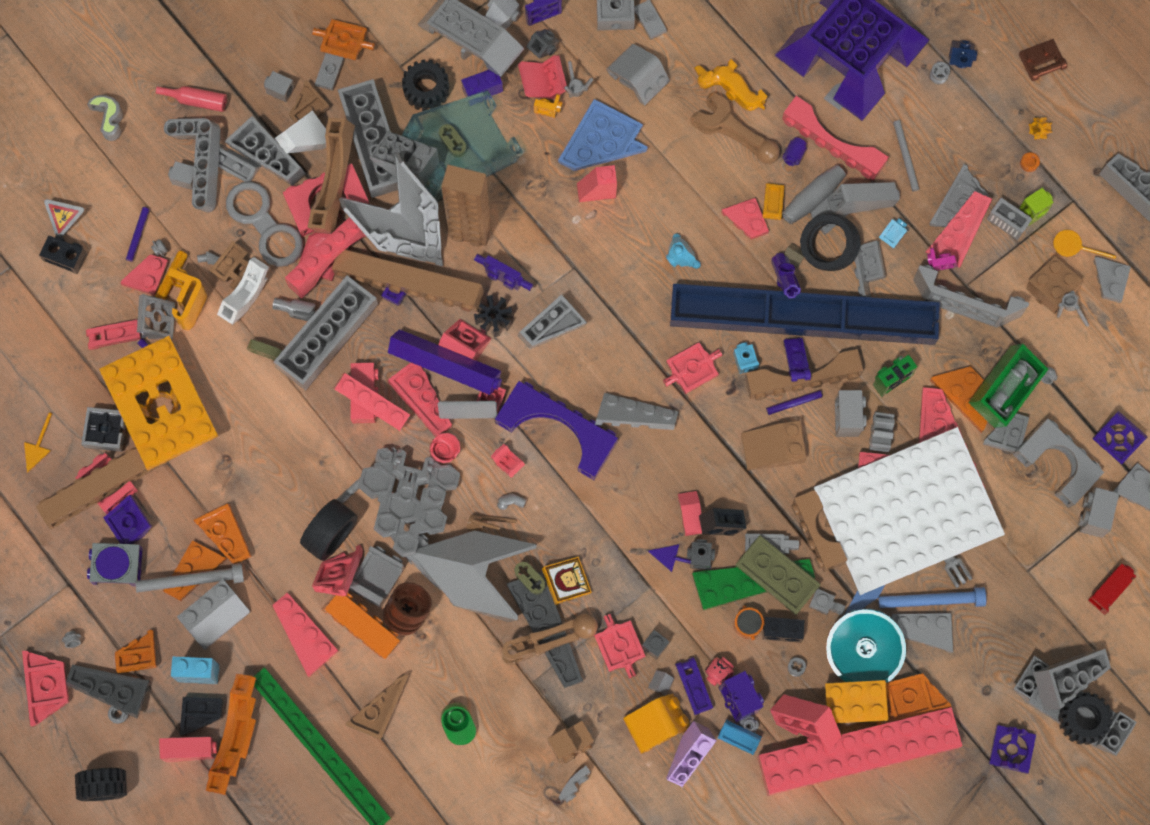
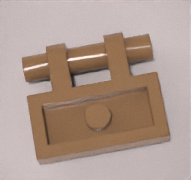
(227, 264)

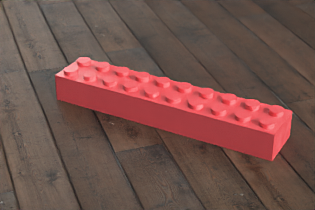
(860, 751)

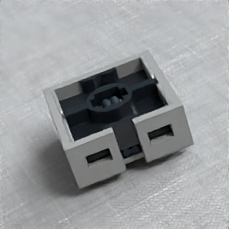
(103, 430)

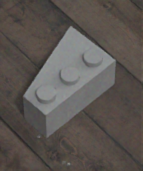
(552, 323)

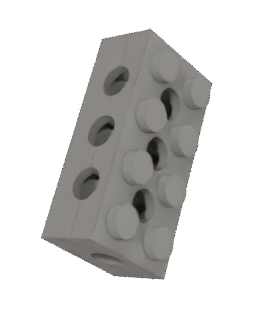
(615, 19)

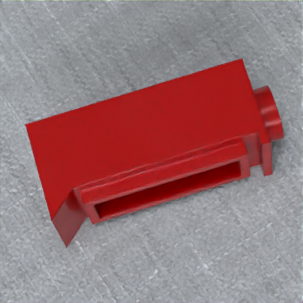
(1112, 588)

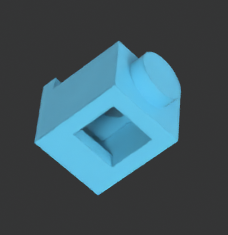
(745, 364)

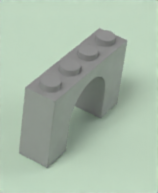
(1083, 470)

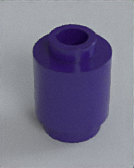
(794, 151)

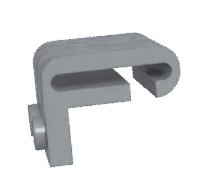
(639, 72)

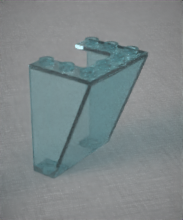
(472, 119)

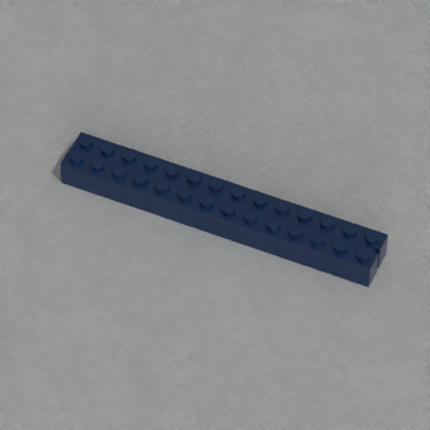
(805, 314)

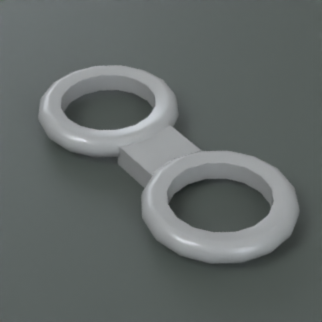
(264, 224)

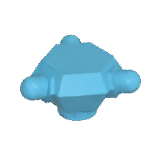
(681, 253)

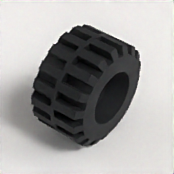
(423, 71)
(1098, 708)
(100, 784)

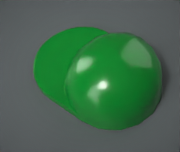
(458, 724)

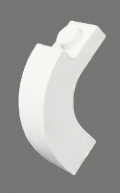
(246, 292)

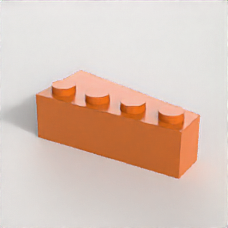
(361, 624)

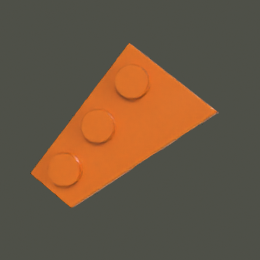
(225, 532)
(195, 560)

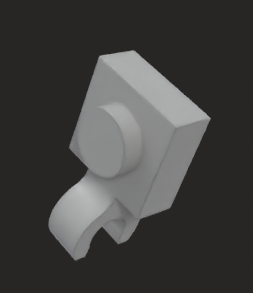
(824, 602)

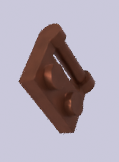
(1039, 55)

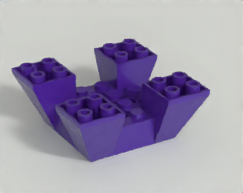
(859, 64)

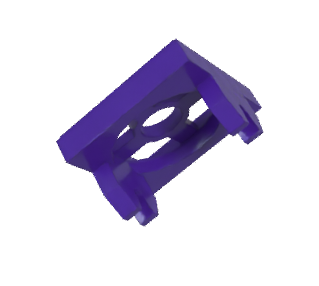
(542, 10)
(1120, 456)
(1029, 739)

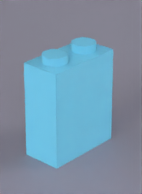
(195, 670)

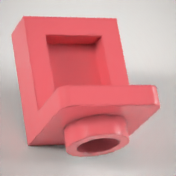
(507, 461)

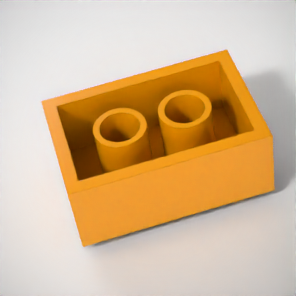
(857, 701)

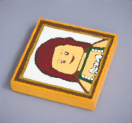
(566, 580)

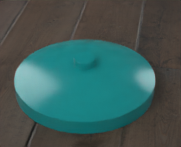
(866, 646)

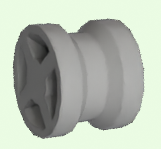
(939, 68)

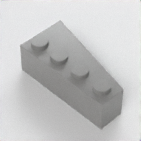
(261, 148)
(1129, 182)
(1067, 678)

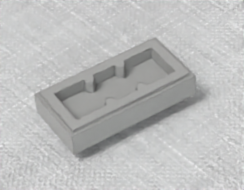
(650, 19)
(329, 71)

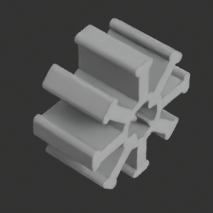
(881, 431)

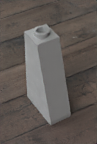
(863, 197)

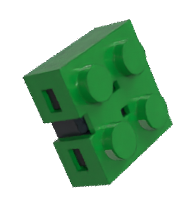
(895, 375)

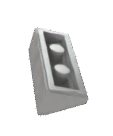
(236, 164)
(467, 409)

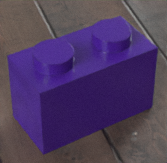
(482, 82)

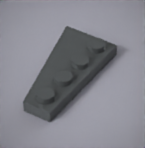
(110, 688)

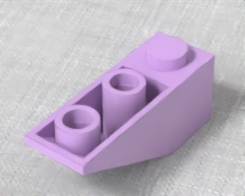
(690, 752)

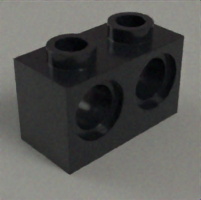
(61, 257)
(722, 521)
(783, 629)

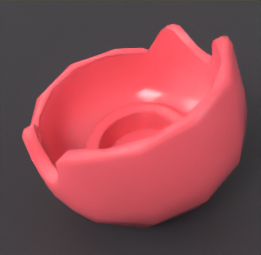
(444, 448)

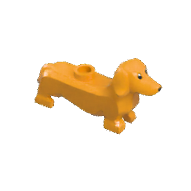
(734, 85)

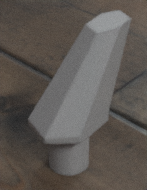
(209, 257)

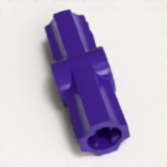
(785, 275)

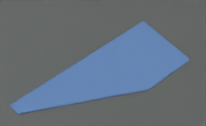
(863, 600)

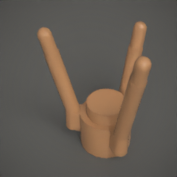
(478, 522)

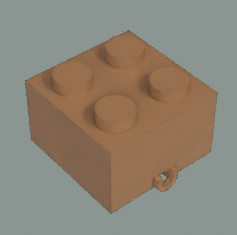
(1053, 283)

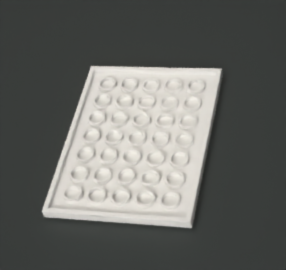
(909, 511)

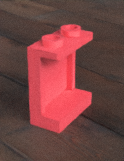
(113, 500)

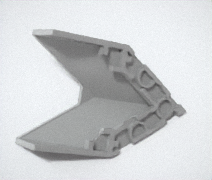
(409, 226)
(460, 570)

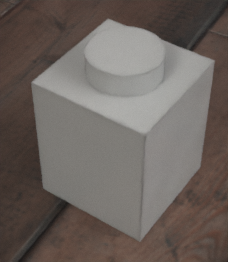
(279, 86)
(181, 175)

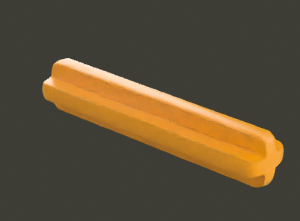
(166, 284)

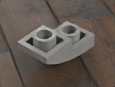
(570, 789)

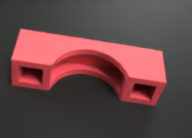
(371, 401)

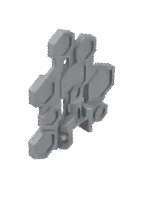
(403, 507)

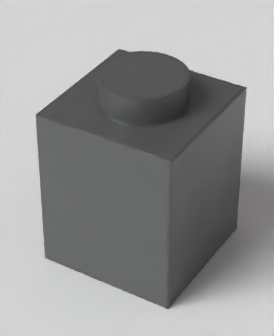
(655, 644)

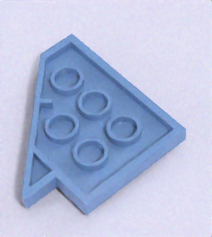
(602, 138)

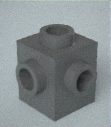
(543, 43)
(700, 561)

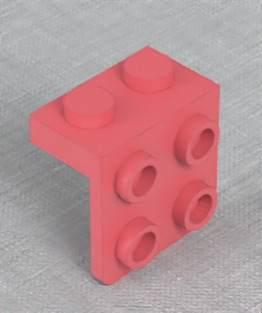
(543, 79)

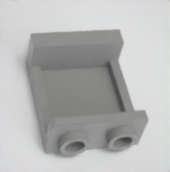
(376, 576)

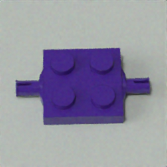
(498, 271)

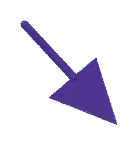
(668, 556)

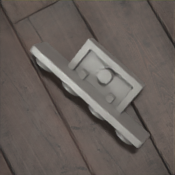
(869, 267)

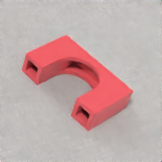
(300, 197)

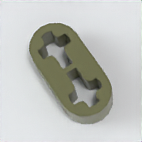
(456, 138)
(263, 349)
(533, 575)

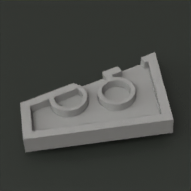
(928, 629)

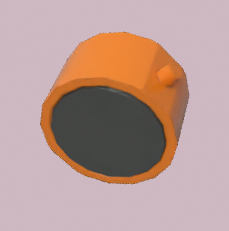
(748, 623)

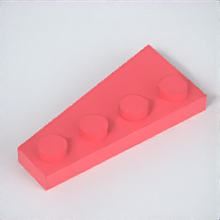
(962, 228)
(414, 388)

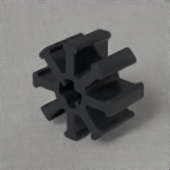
(500, 315)

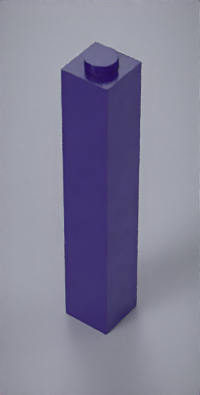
(444, 362)

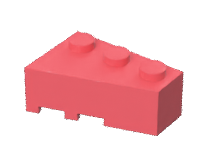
(807, 719)

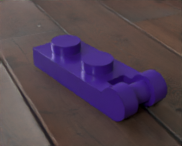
(796, 359)
(694, 686)

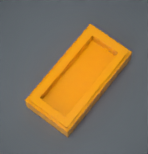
(773, 201)

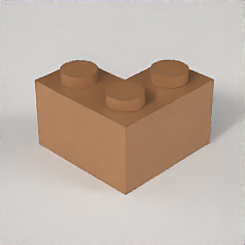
(570, 741)

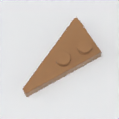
(376, 716)

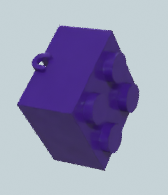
(742, 696)

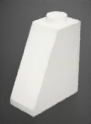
(304, 135)

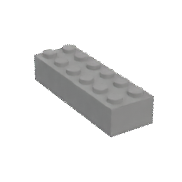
(366, 112)
(326, 332)

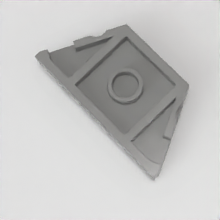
(958, 194)

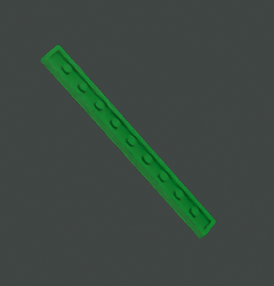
(320, 749)

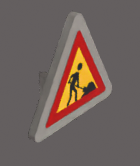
(62, 215)

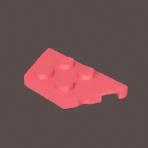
(337, 573)
(44, 686)

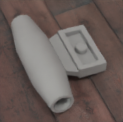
(814, 198)

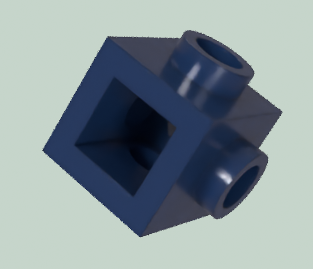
(962, 54)

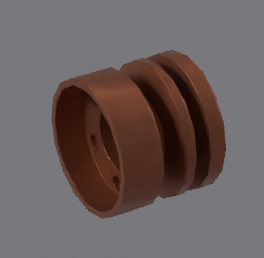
(407, 608)

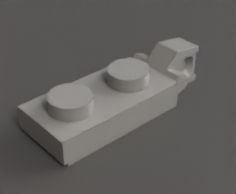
(779, 541)

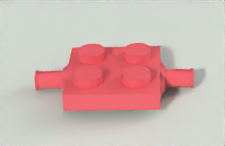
(692, 368)
(619, 646)

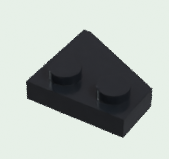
(199, 713)

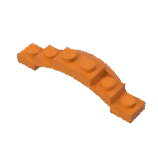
(235, 736)

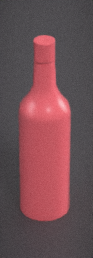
(196, 97)

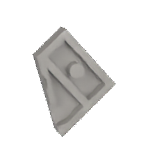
(1112, 278)
(1008, 437)

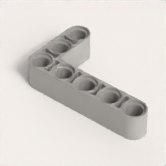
(202, 156)

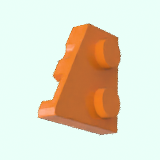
(138, 655)

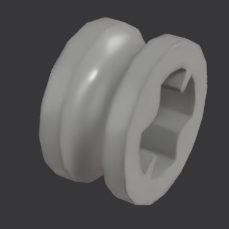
(799, 661)

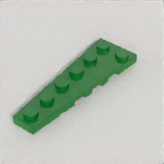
(731, 585)

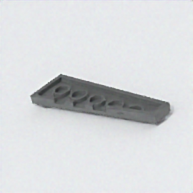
(542, 615)

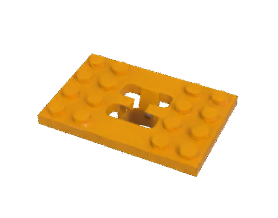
(173, 432)

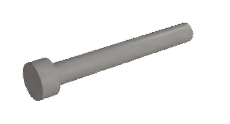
(234, 573)

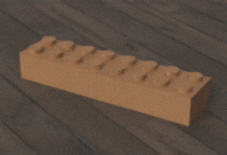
(466, 205)

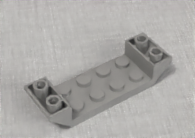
(473, 34)
(968, 307)
(1119, 730)

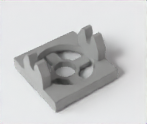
(156, 303)

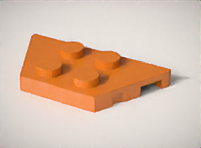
(959, 388)
(912, 698)

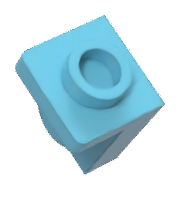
(894, 232)

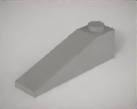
(500, 12)

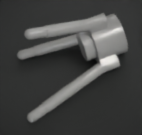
(576, 86)
(1071, 303)

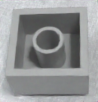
(849, 413)
(1098, 512)

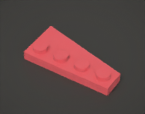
(306, 638)

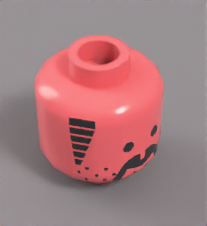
(719, 671)

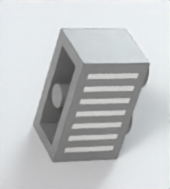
(1009, 218)

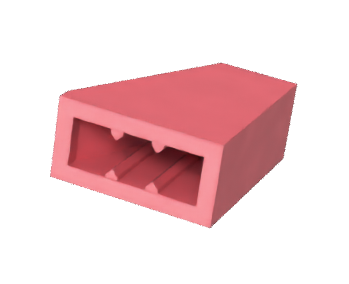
(598, 184)
(187, 749)

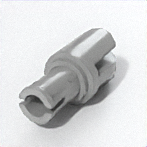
(295, 308)
(952, 564)

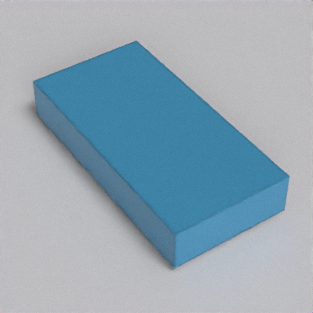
(739, 737)

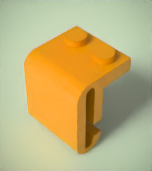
(190, 299)
(656, 722)

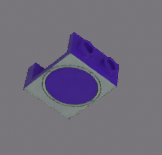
(115, 563)

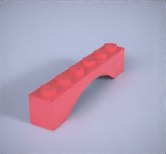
(865, 159)
(308, 272)

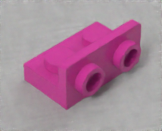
(945, 261)

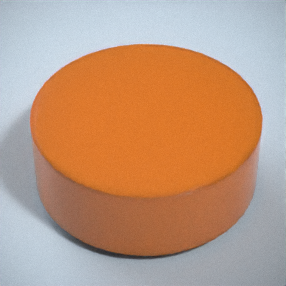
(1029, 162)

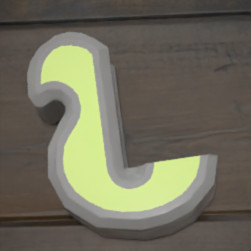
(111, 117)

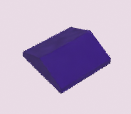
(128, 521)

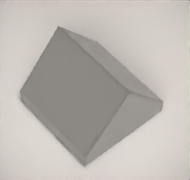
(661, 682)

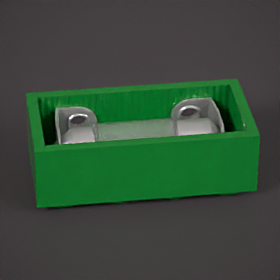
(1008, 385)

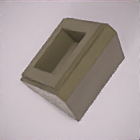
(794, 255)

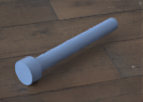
(977, 596)

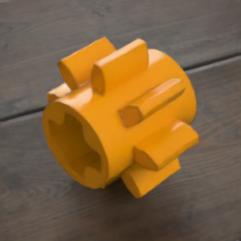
(1040, 128)

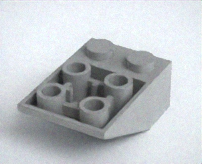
(417, 155)

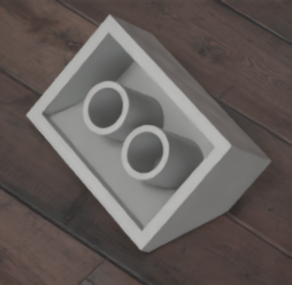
(213, 614)

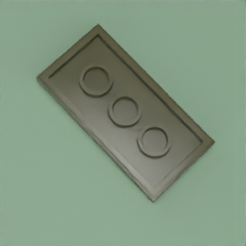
(777, 575)

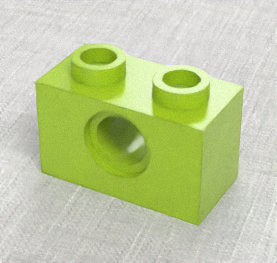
(1037, 205)

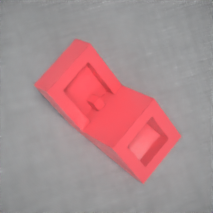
(690, 512)

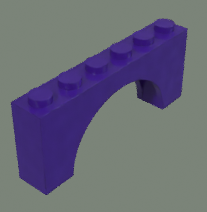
(528, 404)

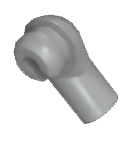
(509, 499)

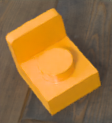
(547, 108)

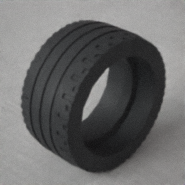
(808, 242)
(328, 529)

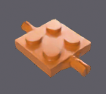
(343, 39)

